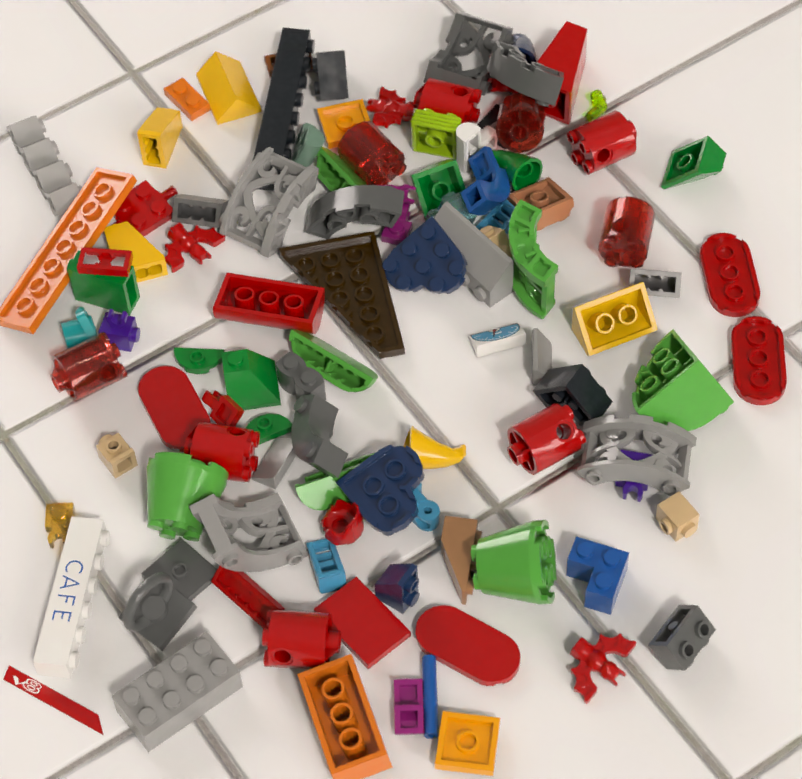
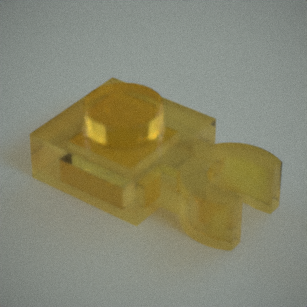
(58, 520)

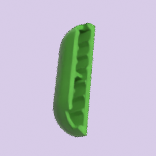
(335, 172)
(332, 363)
(322, 490)

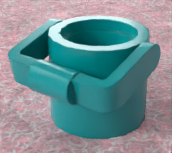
(79, 329)

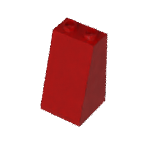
(566, 55)

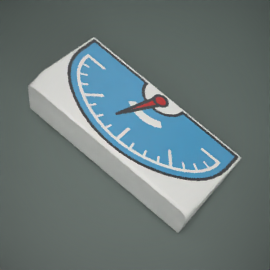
(498, 339)

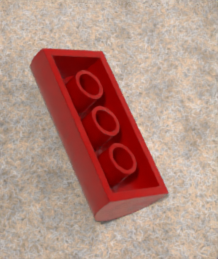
(270, 303)

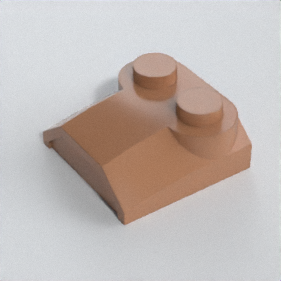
(548, 197)

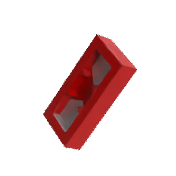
(105, 262)

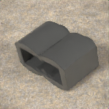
(298, 378)

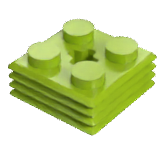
(434, 133)

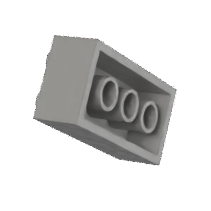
(177, 691)

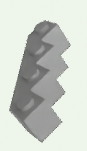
(43, 164)

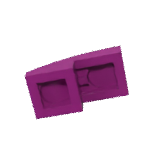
(408, 706)

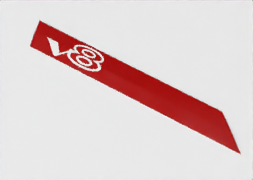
(53, 698)

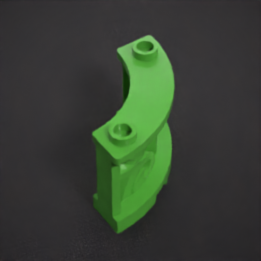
(532, 270)

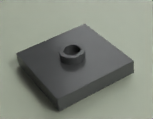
(186, 567)

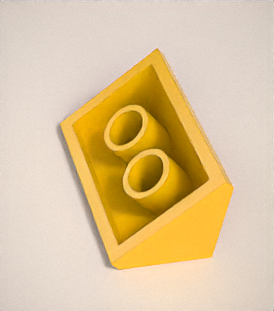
(227, 89)
(613, 319)

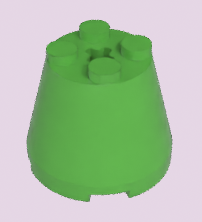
(176, 484)
(517, 563)

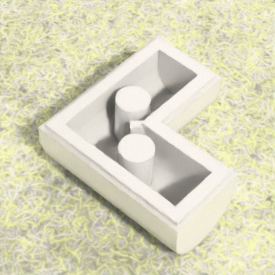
(470, 140)

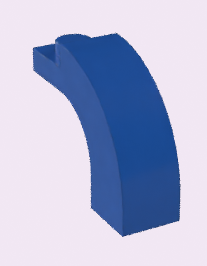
(491, 183)

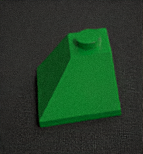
(693, 162)
(435, 182)
(250, 379)

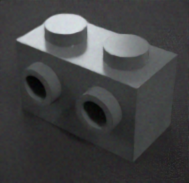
(682, 637)

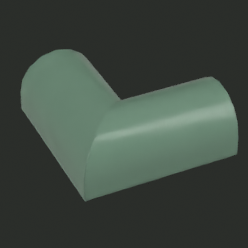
(307, 145)

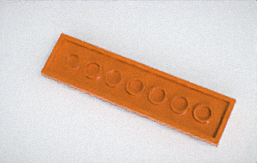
(78, 228)

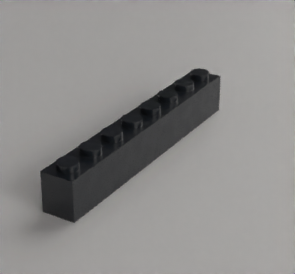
(285, 94)

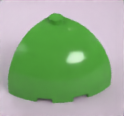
(678, 387)

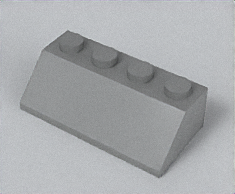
(488, 267)

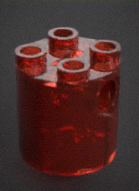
(520, 123)
(371, 154)
(626, 232)
(87, 367)

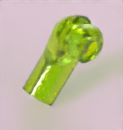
(599, 105)

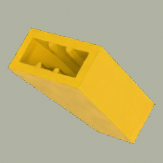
(159, 136)
(147, 260)

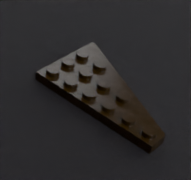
(353, 285)

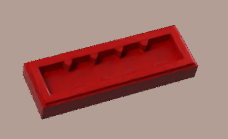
(246, 594)

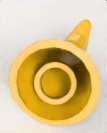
(432, 453)

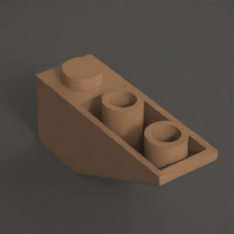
(456, 544)

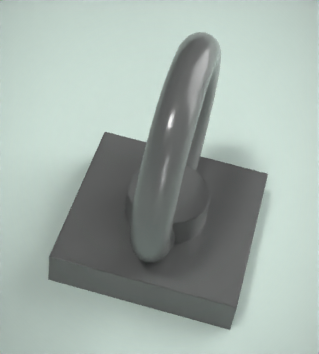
(157, 610)

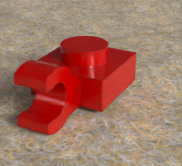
(224, 408)

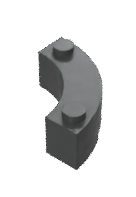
(532, 79)
(354, 203)
(312, 433)

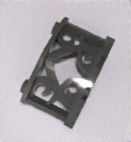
(462, 32)

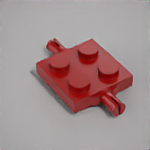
(146, 208)

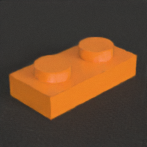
(187, 99)

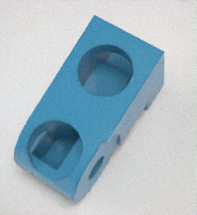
(429, 512)

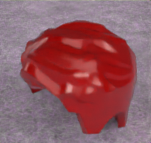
(342, 523)

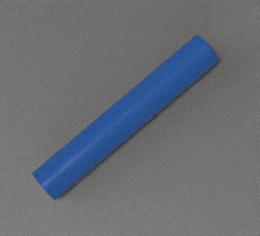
(430, 702)

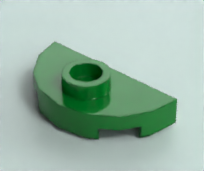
(198, 360)
(270, 426)

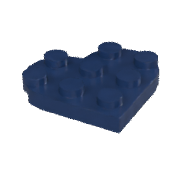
(426, 260)
(385, 488)

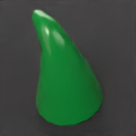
(520, 168)

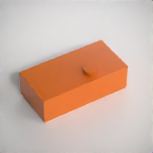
(344, 720)

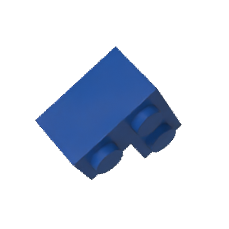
(602, 569)

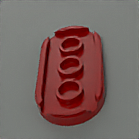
(729, 275)
(758, 361)
(171, 404)
(468, 645)

